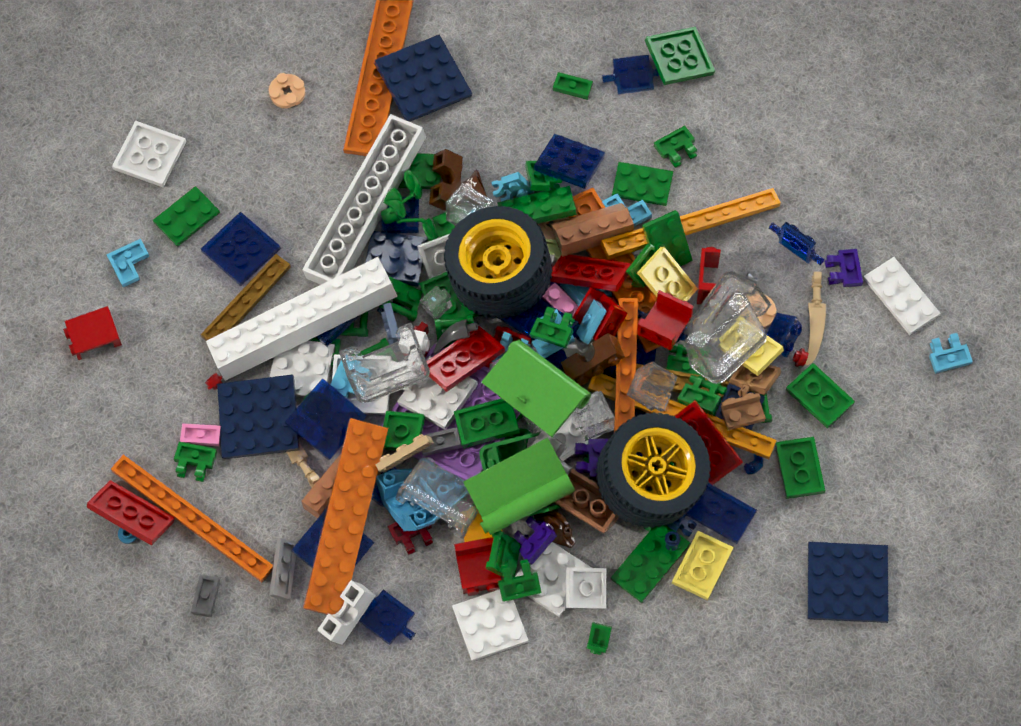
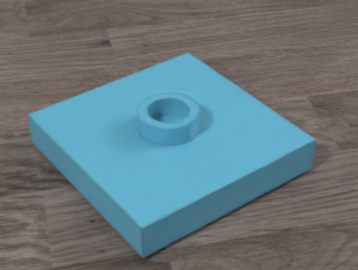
(591, 321)

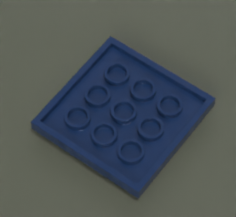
(423, 78)
(255, 416)
(848, 582)

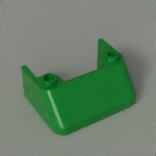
(499, 451)

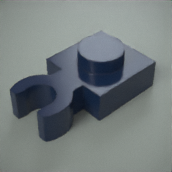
(684, 525)

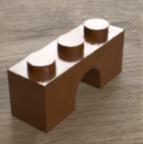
(449, 167)
(607, 354)

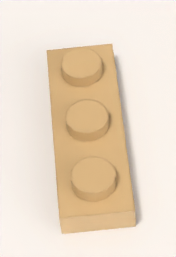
(404, 452)

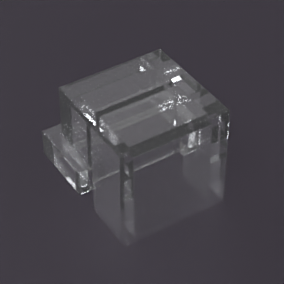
(463, 202)
(652, 386)
(594, 417)

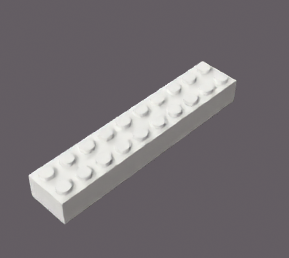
(363, 202)
(301, 318)

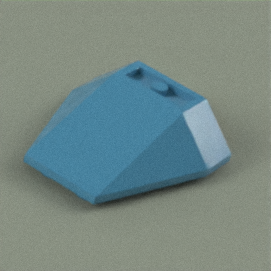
(407, 516)

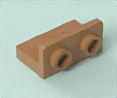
(742, 411)

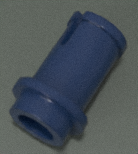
(672, 544)

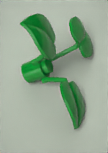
(397, 210)

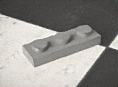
(283, 570)

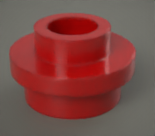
(800, 357)
(213, 381)

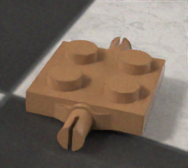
(751, 382)

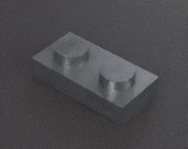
(443, 441)
(205, 595)

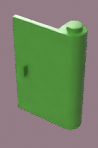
(535, 387)
(518, 486)

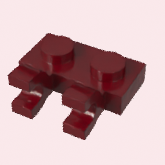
(404, 536)

